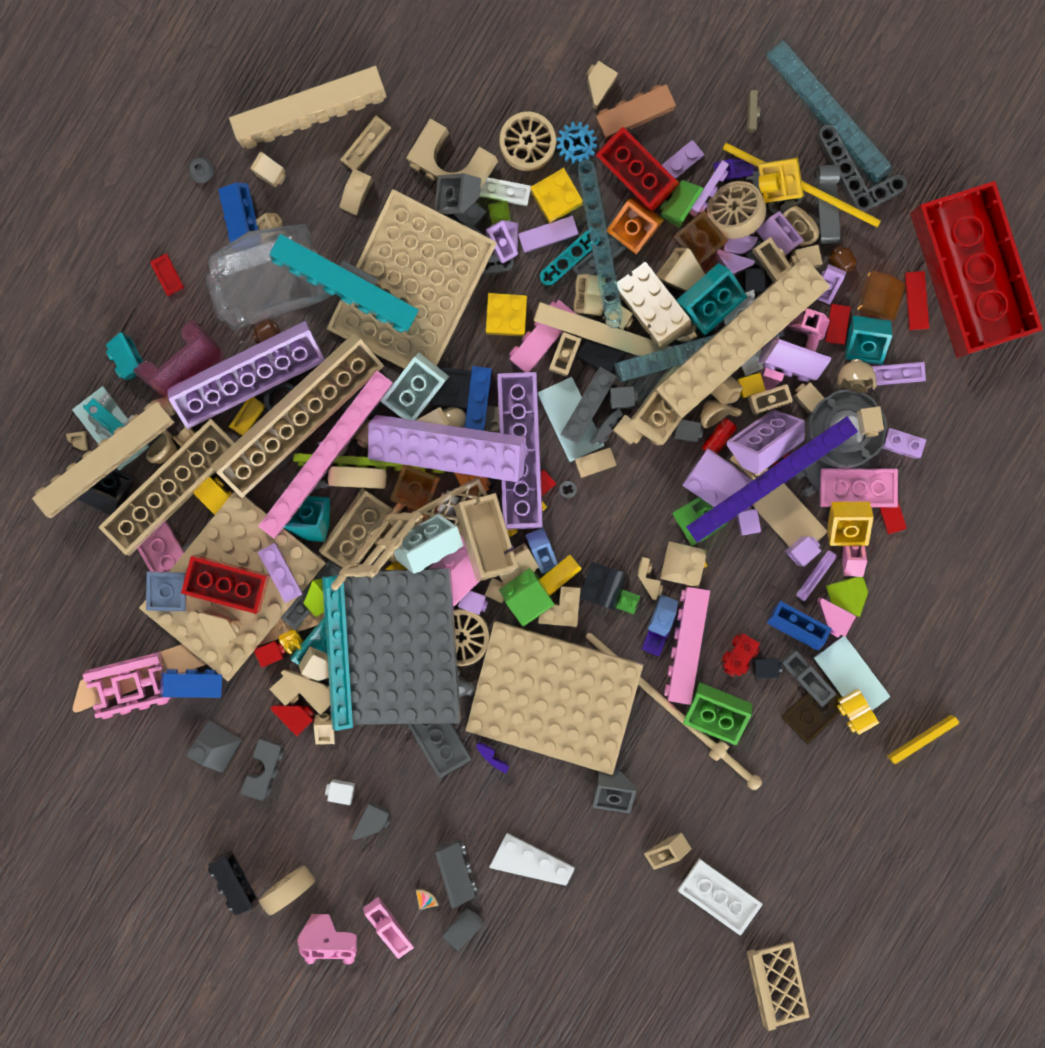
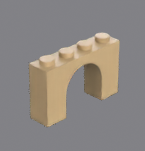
(425, 150)

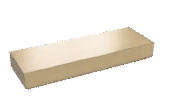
(366, 143)

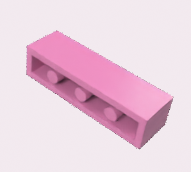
(536, 343)

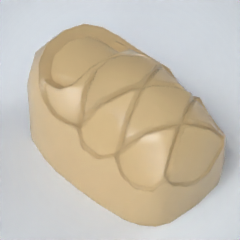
(802, 224)

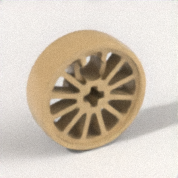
(521, 164)
(732, 205)
(357, 477)
(477, 656)
(286, 890)

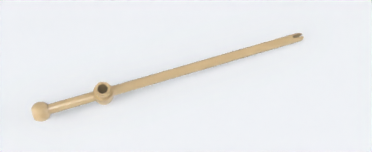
(718, 750)

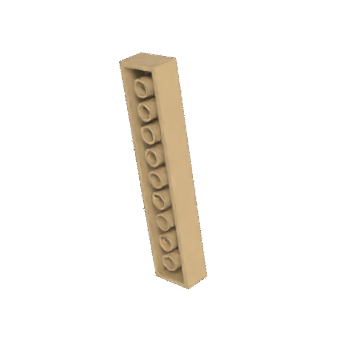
(742, 337)
(297, 415)

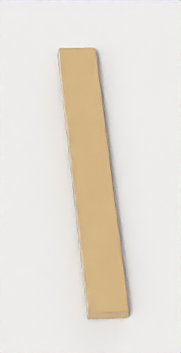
(595, 330)

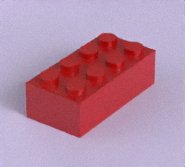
(637, 169)
(225, 584)

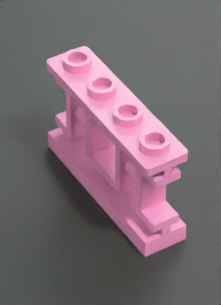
(124, 671)

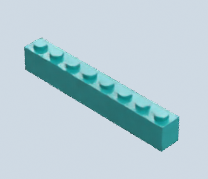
(343, 283)

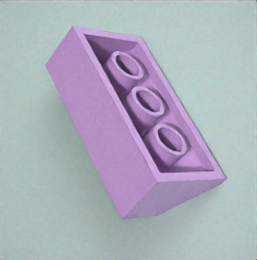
(767, 440)

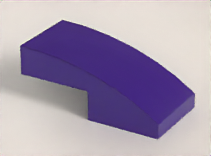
(736, 169)
(654, 643)
(488, 752)

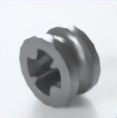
(569, 495)

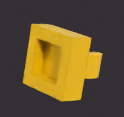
(291, 641)

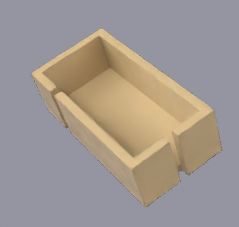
(653, 306)
(485, 537)

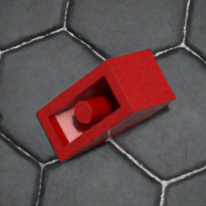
(294, 716)

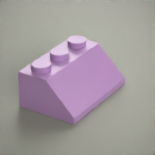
(793, 360)
(715, 479)

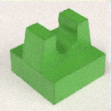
(628, 601)

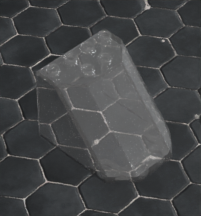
(252, 288)

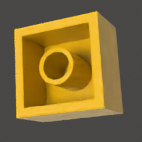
(556, 196)
(506, 314)
(850, 523)

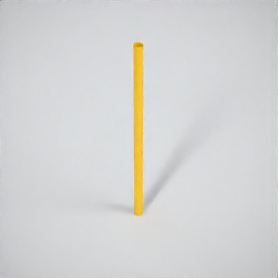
(808, 188)

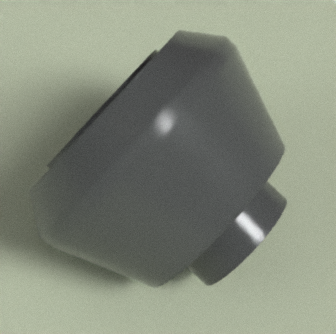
(201, 169)

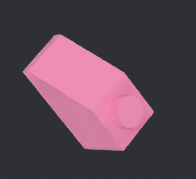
(854, 560)
(835, 617)

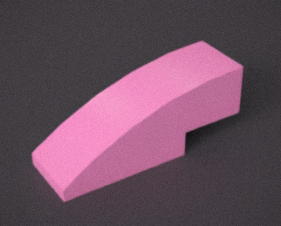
(387, 927)

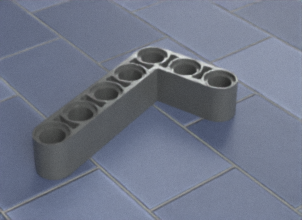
(853, 174)

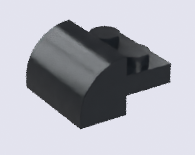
(603, 585)

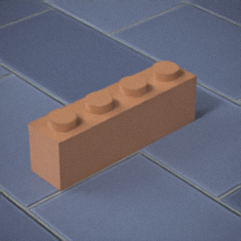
(636, 111)

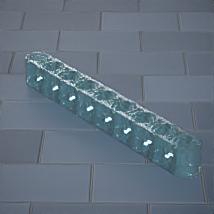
(829, 111)
(599, 234)
(661, 359)

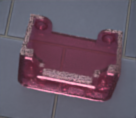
(192, 359)

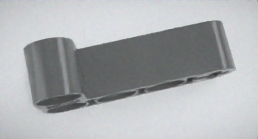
(828, 223)

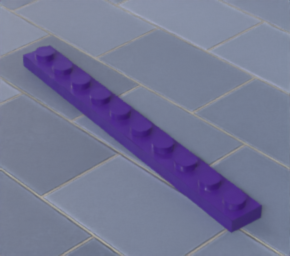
(772, 479)

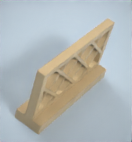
(461, 491)
(762, 990)

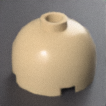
(857, 377)

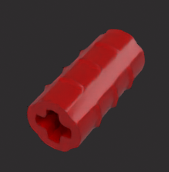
(719, 436)

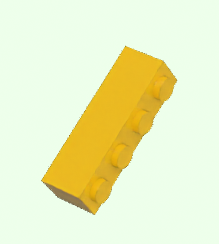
(212, 494)

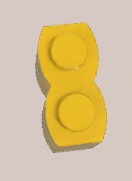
(857, 711)

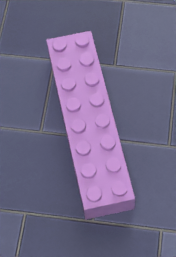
(245, 375)
(520, 418)
(446, 448)

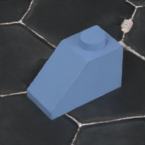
(542, 550)
(663, 615)

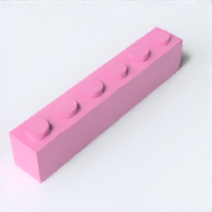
(688, 645)

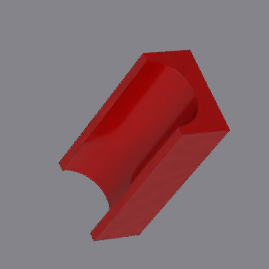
(975, 269)

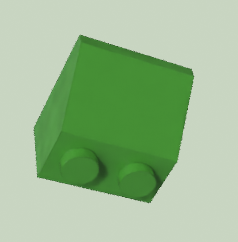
(680, 203)
(691, 512)
(526, 596)

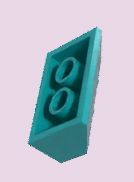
(712, 298)

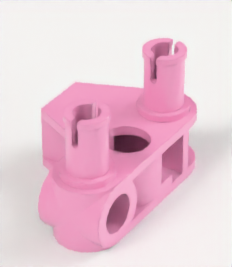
(815, 332)
(321, 941)

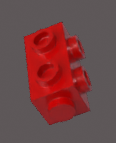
(740, 654)

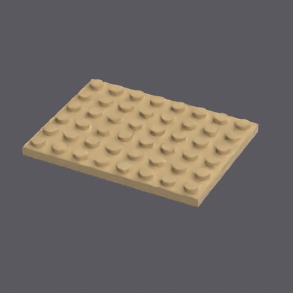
(427, 265)
(236, 540)
(554, 697)

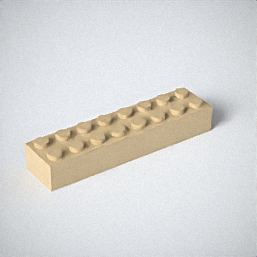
(308, 108)
(166, 489)

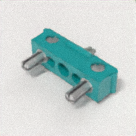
(103, 416)

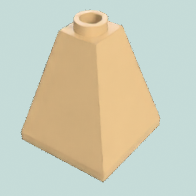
(680, 270)

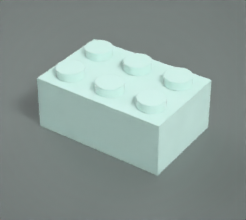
(414, 388)
(428, 543)

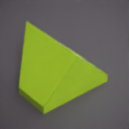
(849, 594)
(314, 599)

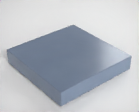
(164, 591)

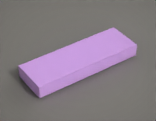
(548, 234)
(900, 373)

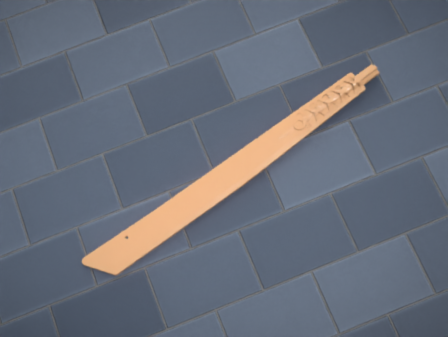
(174, 658)

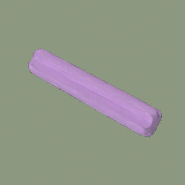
(816, 575)

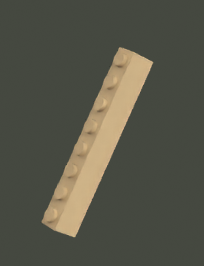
(102, 460)

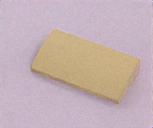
(655, 417)
(354, 528)

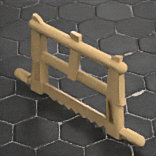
(366, 568)

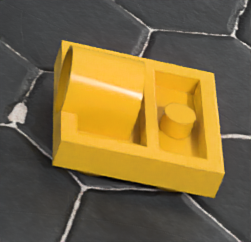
(780, 180)

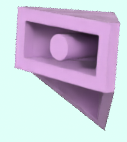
(506, 236)
(734, 262)

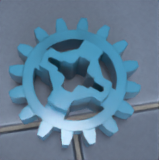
(583, 147)

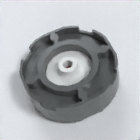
(833, 409)

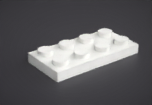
(719, 896)

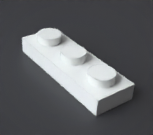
(505, 191)

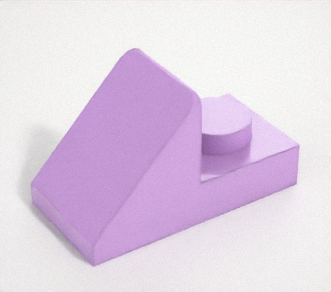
(834, 278)

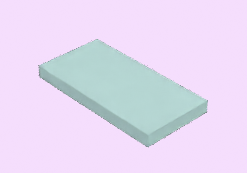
(559, 405)
(111, 406)
(849, 672)

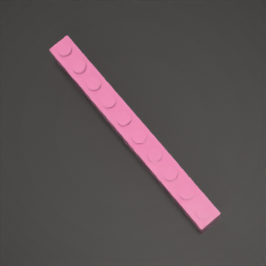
(325, 454)

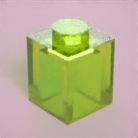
(498, 212)

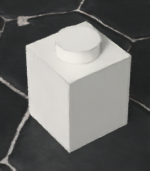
(340, 791)

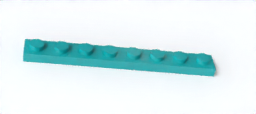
(337, 655)

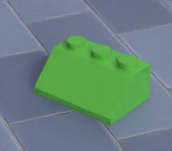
(718, 713)

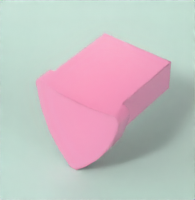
(771, 378)

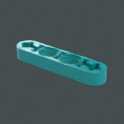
(566, 255)

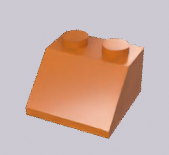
(634, 225)

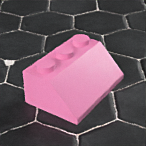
(461, 572)

